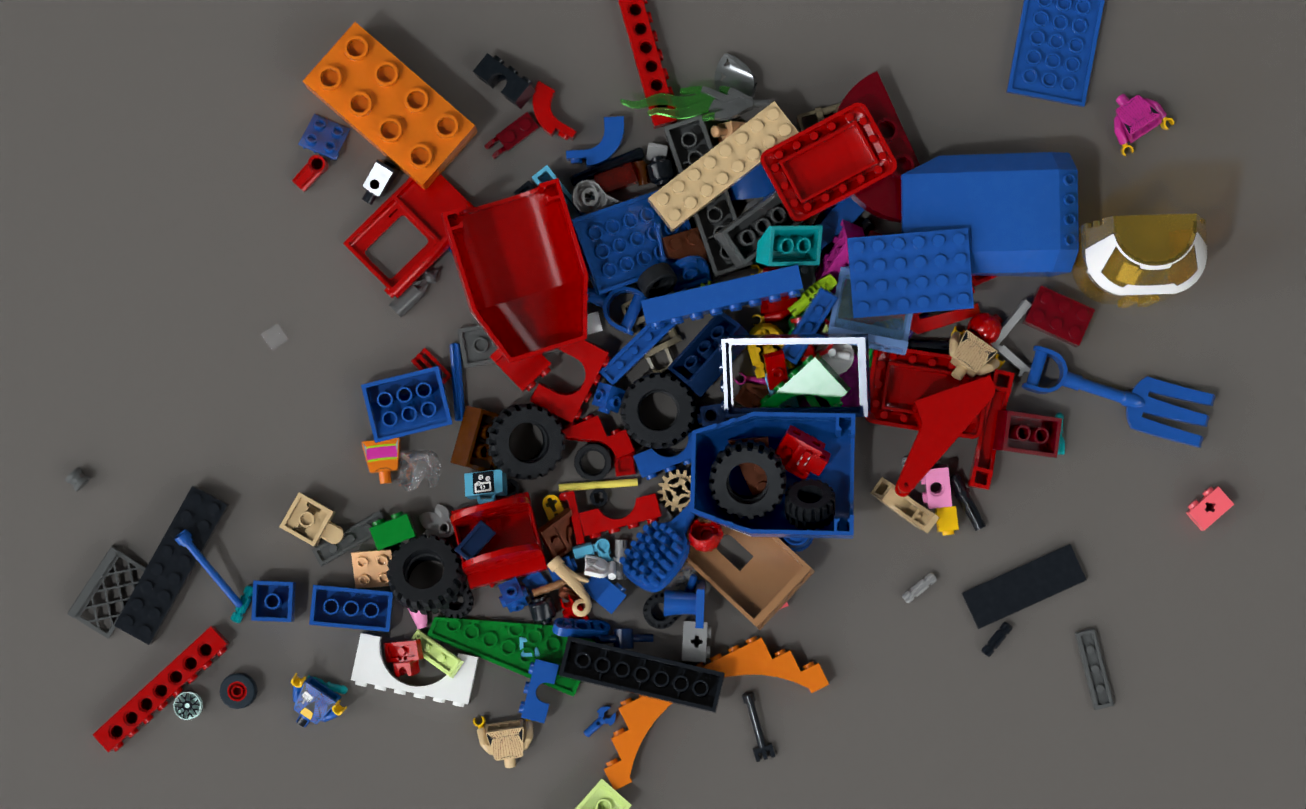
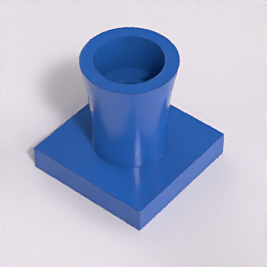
(686, 603)

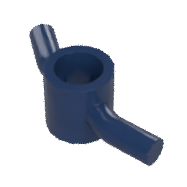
(624, 638)

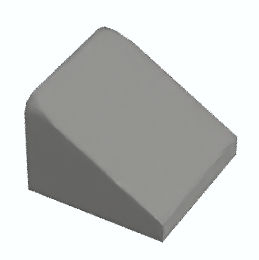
(655, 150)

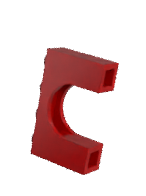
(568, 404)

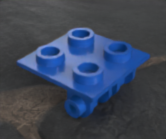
(324, 137)

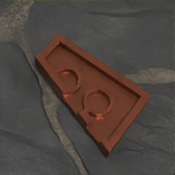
(753, 474)

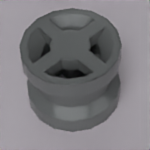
(77, 479)

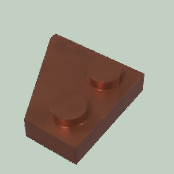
(557, 534)

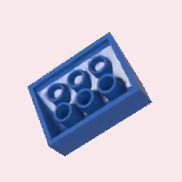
(407, 404)

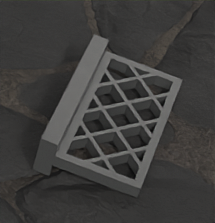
(93, 585)

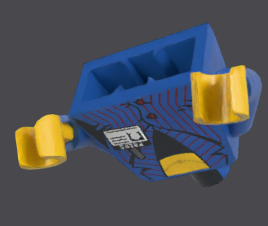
(314, 701)

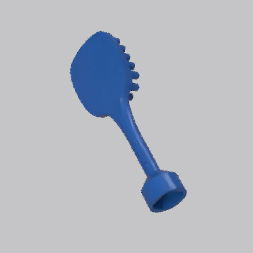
(658, 552)

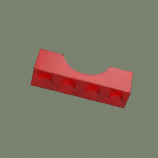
(645, 509)

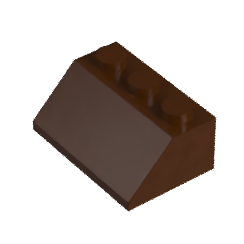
(471, 444)

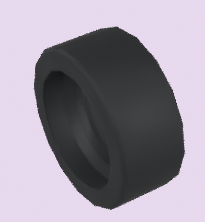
(657, 280)
(593, 447)

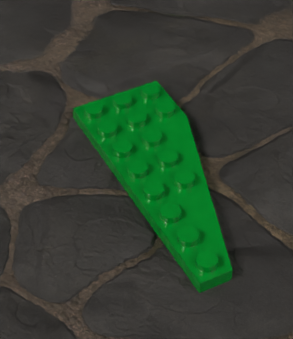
(500, 644)

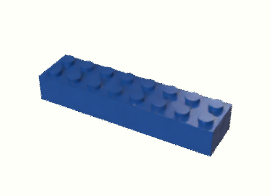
(722, 296)

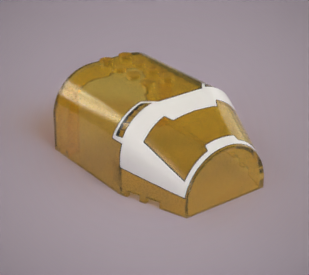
(1140, 258)

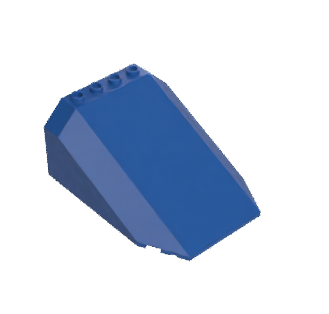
(1014, 206)

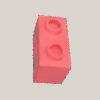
(1220, 504)

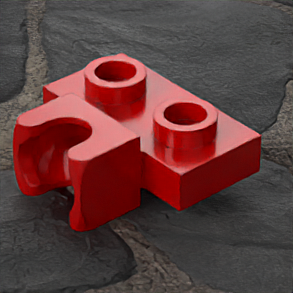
(405, 655)

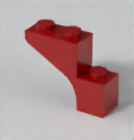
(592, 431)

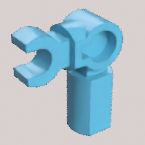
(601, 546)

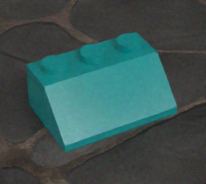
(790, 245)

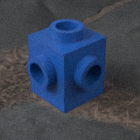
(608, 398)
(513, 595)

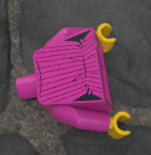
(1137, 118)

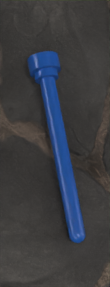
(184, 539)

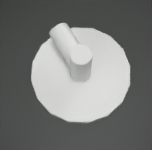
(838, 357)

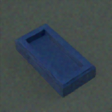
(475, 541)

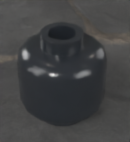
(660, 171)
(542, 609)

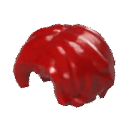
(705, 536)

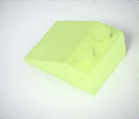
(603, 797)

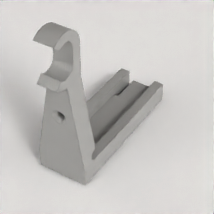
(1007, 326)

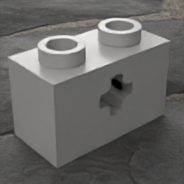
(692, 653)

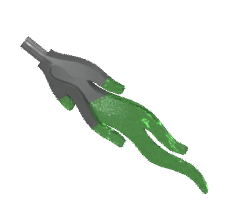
(731, 103)

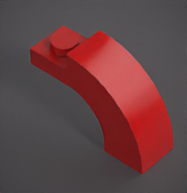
(542, 108)

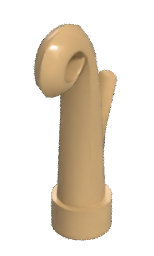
(573, 580)

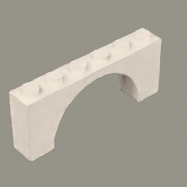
(371, 669)

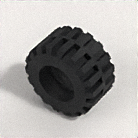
(810, 504)

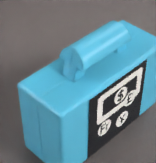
(485, 485)

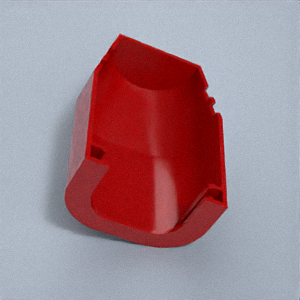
(522, 270)

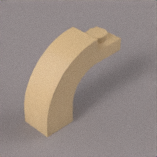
(904, 506)

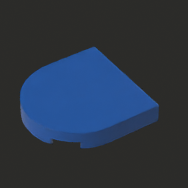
(691, 272)

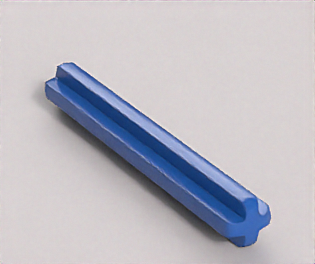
(457, 381)

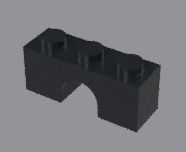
(492, 71)

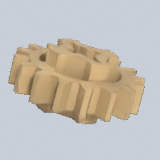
(665, 486)

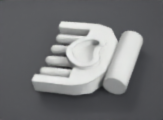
(599, 567)

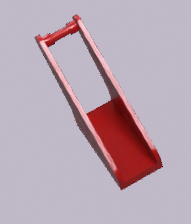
(940, 422)

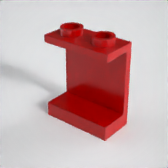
(524, 371)

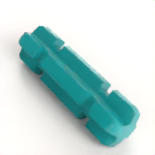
(245, 598)

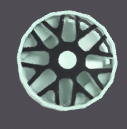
(188, 705)

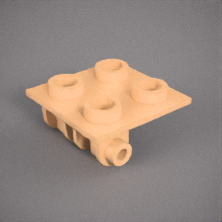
(371, 568)

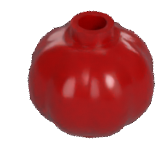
(985, 327)

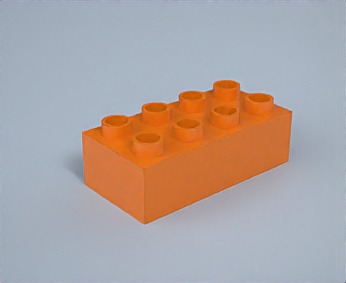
(390, 106)

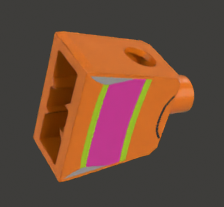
(383, 457)

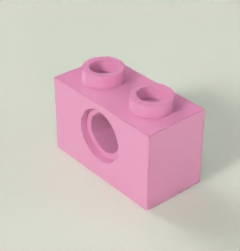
(942, 497)

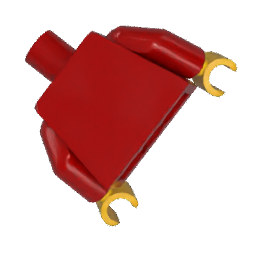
(777, 310)

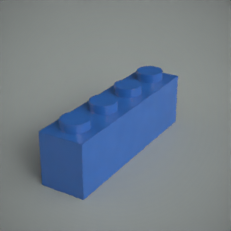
(844, 210)

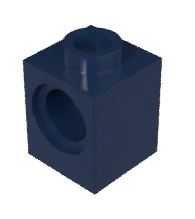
(716, 408)

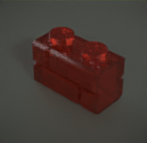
(616, 178)

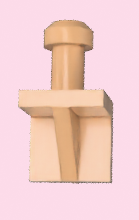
(725, 129)

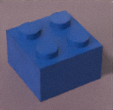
(273, 601)

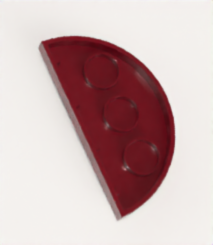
(884, 196)

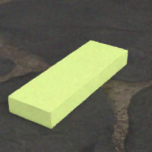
(438, 655)

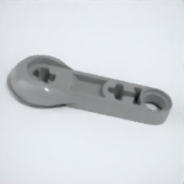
(598, 200)

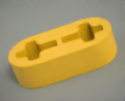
(550, 514)

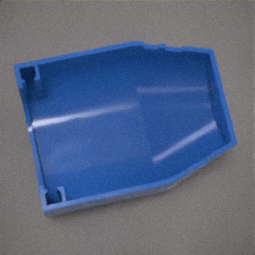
(833, 429)

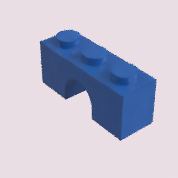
(533, 707)

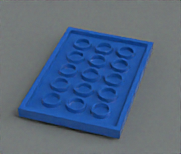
(1055, 50)
(621, 242)
(910, 273)

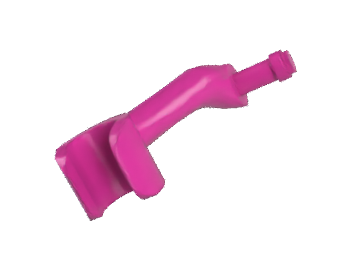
(750, 379)

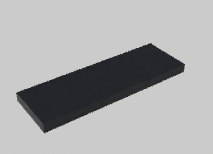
(1024, 586)

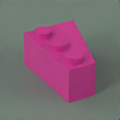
(838, 255)

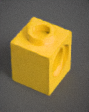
(947, 520)

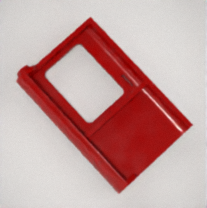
(424, 211)

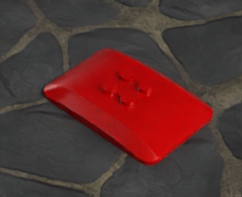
(828, 162)
(903, 379)

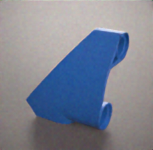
(753, 185)

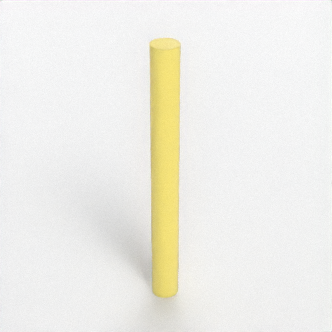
(598, 484)

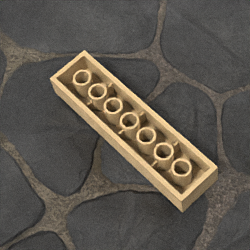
(721, 167)

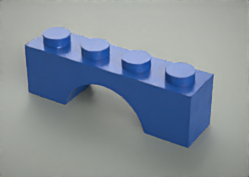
(650, 462)

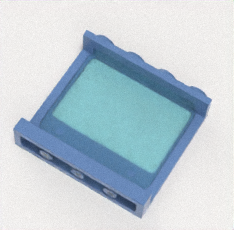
(884, 332)

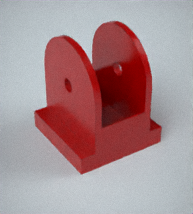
(512, 551)

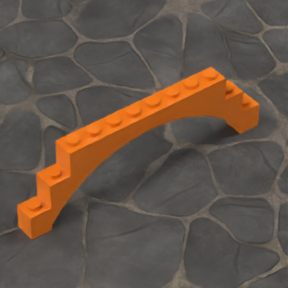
(744, 660)

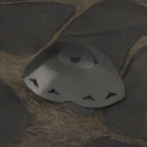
(737, 76)

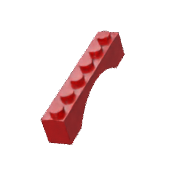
(984, 455)

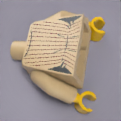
(971, 355)
(505, 739)

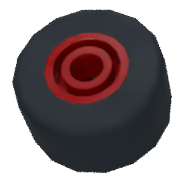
(243, 686)

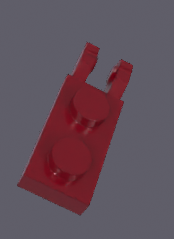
(513, 134)

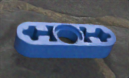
(571, 627)

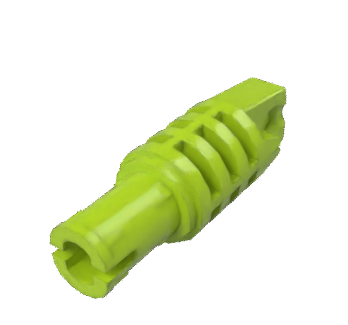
(827, 283)

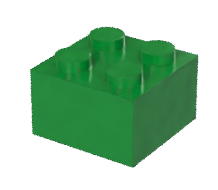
(392, 531)

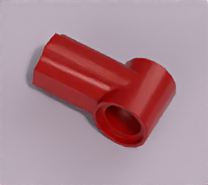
(308, 174)

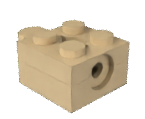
(311, 521)

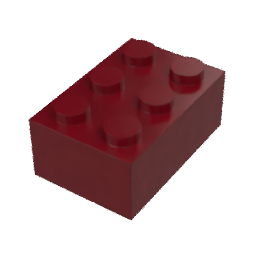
(1058, 316)
(1027, 433)

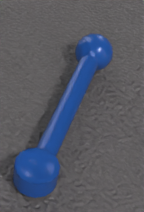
(663, 258)

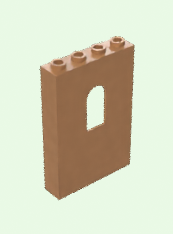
(762, 583)

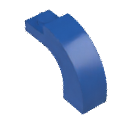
(605, 149)

